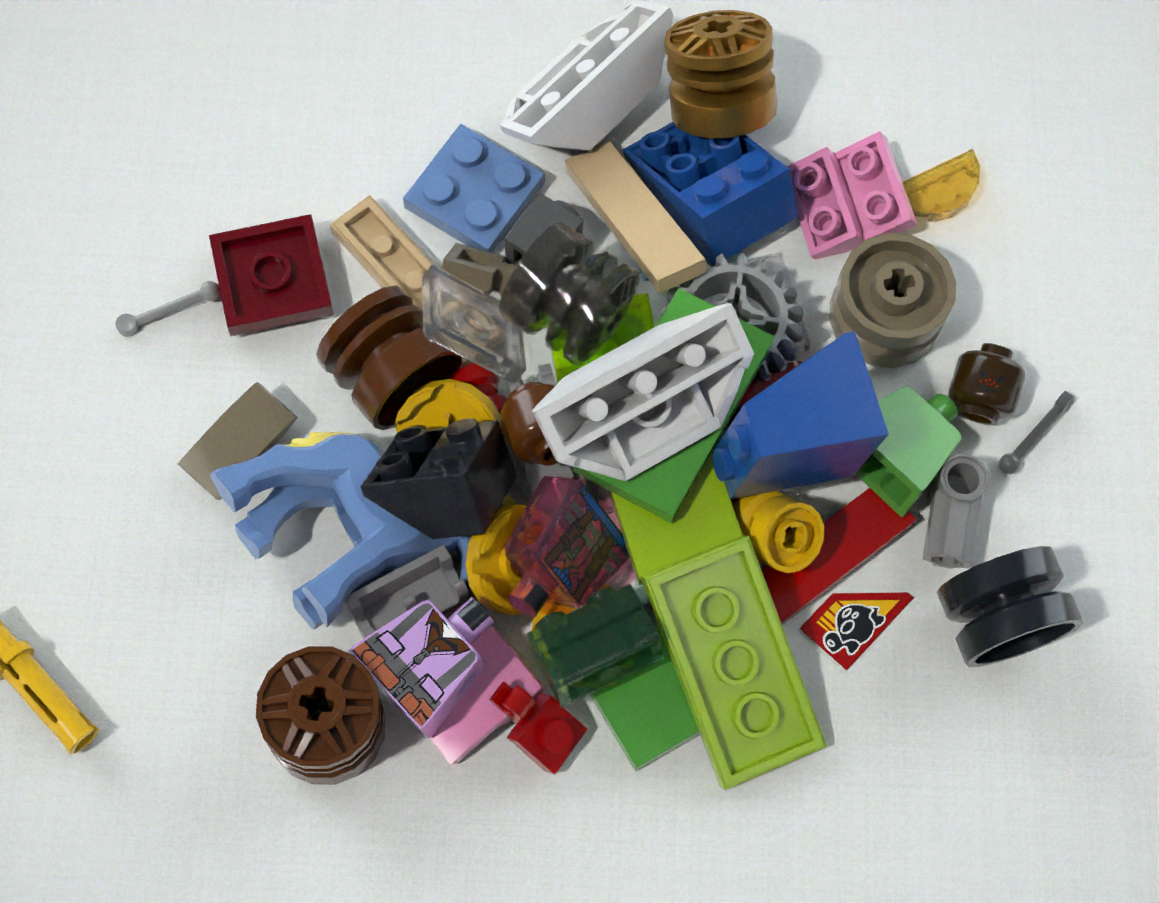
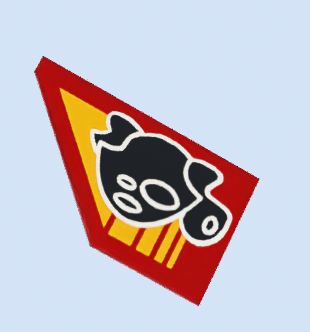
(852, 621)

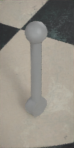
(129, 324)

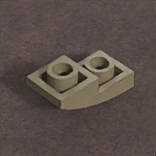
(240, 433)

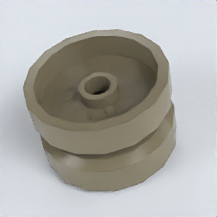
(894, 298)

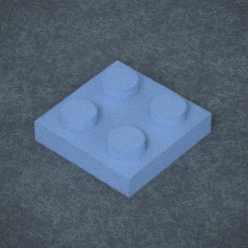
(474, 190)

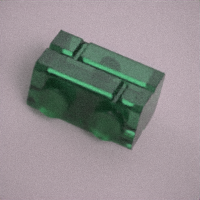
(595, 644)

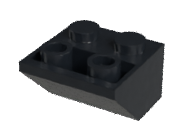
(444, 477)

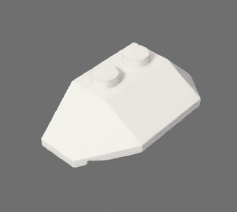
(593, 81)
(648, 395)

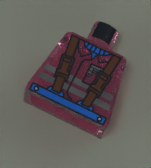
(562, 547)

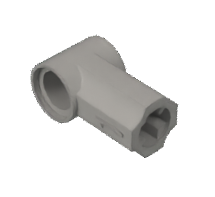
(954, 515)

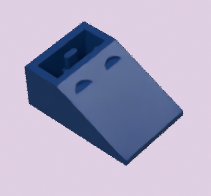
(715, 188)

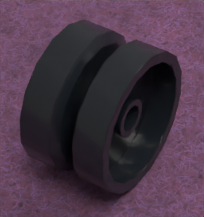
(1009, 606)

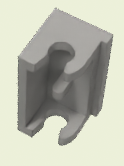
(399, 591)

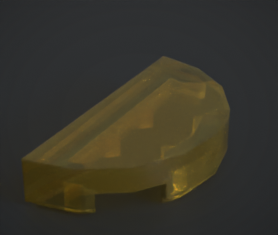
(944, 188)

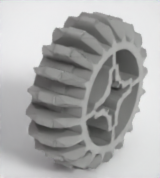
(752, 282)

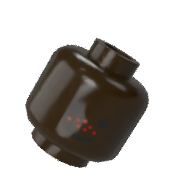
(986, 384)

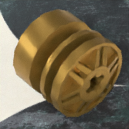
(721, 73)

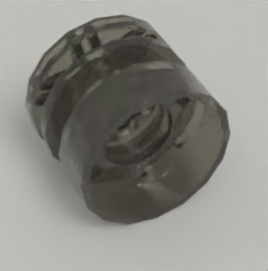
(568, 293)

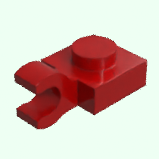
(541, 728)

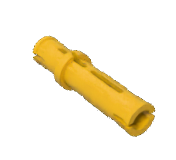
(43, 693)

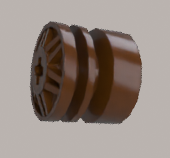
(383, 354)
(341, 740)

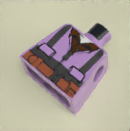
(426, 659)

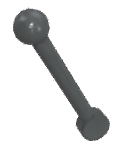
(1010, 462)

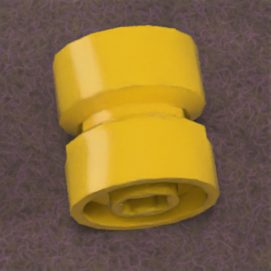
(781, 529)

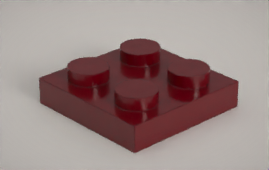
(270, 275)

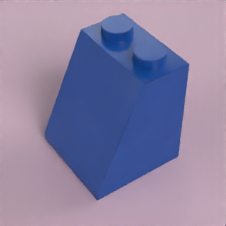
(805, 426)

